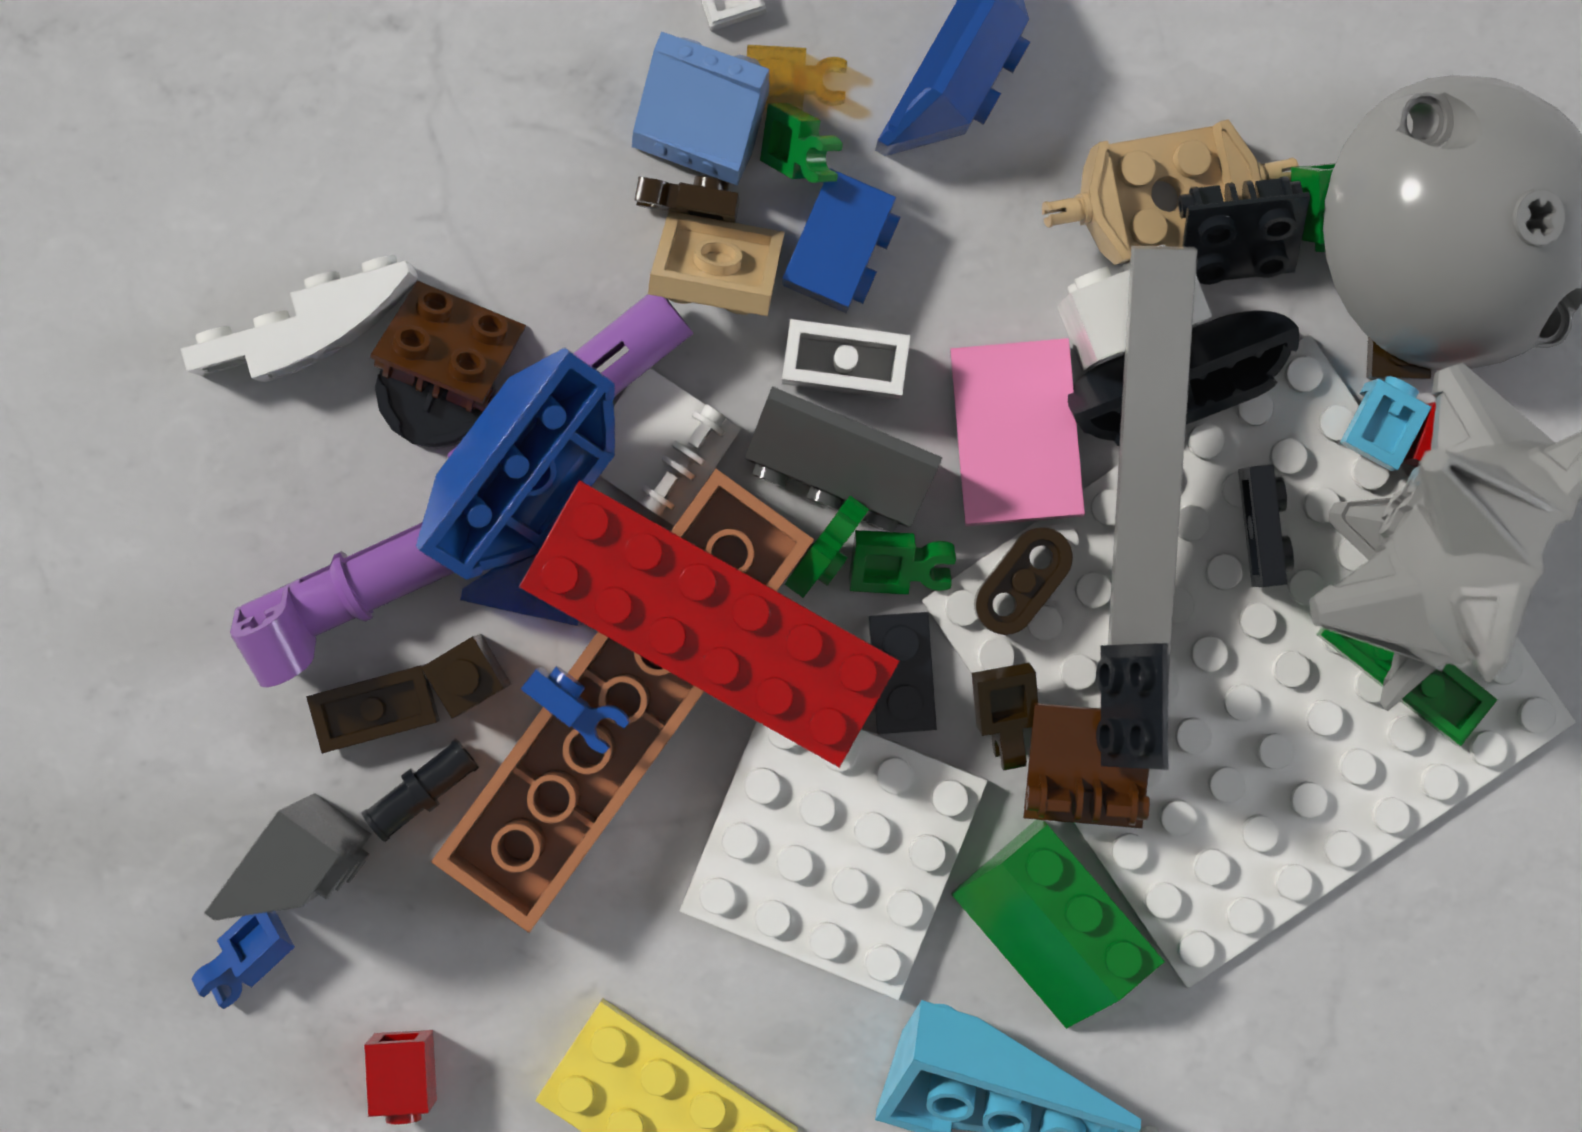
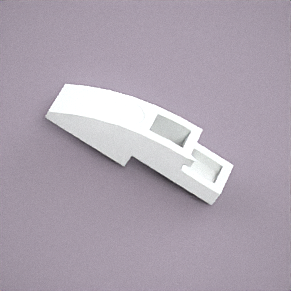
(327, 318)

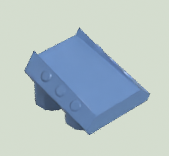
(701, 107)

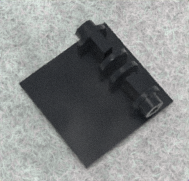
(1246, 235)
(1133, 706)

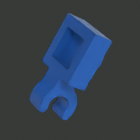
(561, 696)
(247, 955)

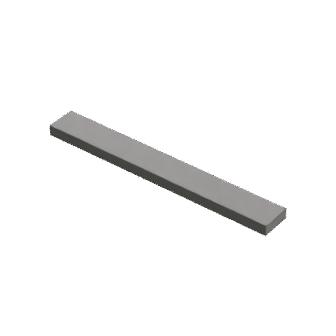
(1152, 444)

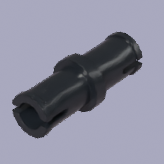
(419, 790)

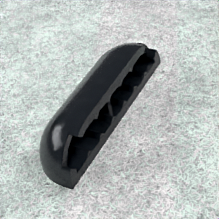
(1229, 365)

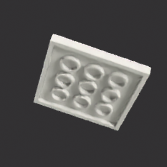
(835, 857)

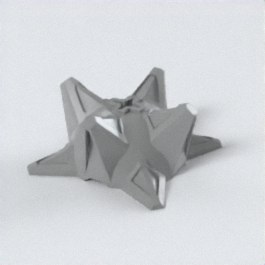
(1457, 542)

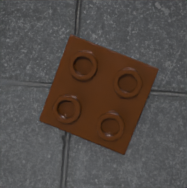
(448, 345)
(1068, 776)

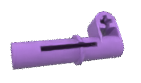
(648, 331)
(282, 626)

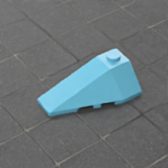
(975, 1078)

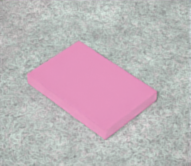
(1016, 432)

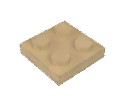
(716, 264)

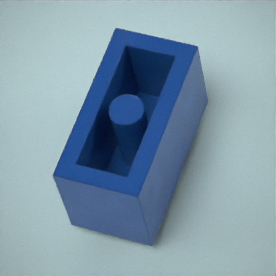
(839, 242)

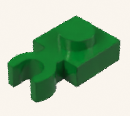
(794, 144)
(824, 557)
(891, 561)

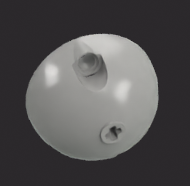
(1461, 243)

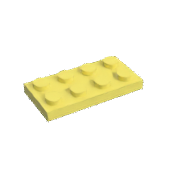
(636, 1081)

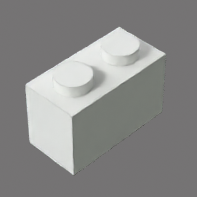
(845, 359)

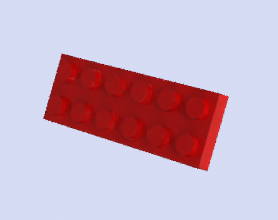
(709, 623)

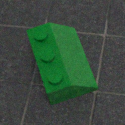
(1057, 925)

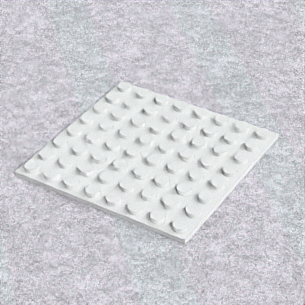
(1274, 738)

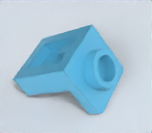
(1386, 422)

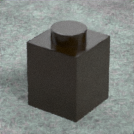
(466, 675)

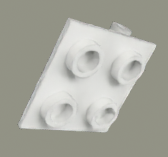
(665, 445)

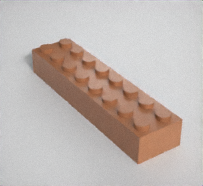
(559, 792)

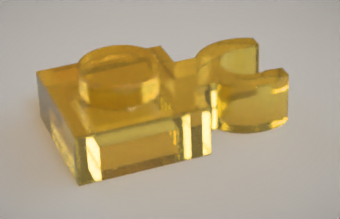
(792, 78)

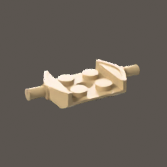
(1120, 178)

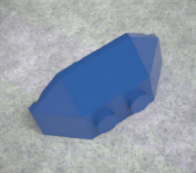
(958, 74)
(520, 466)

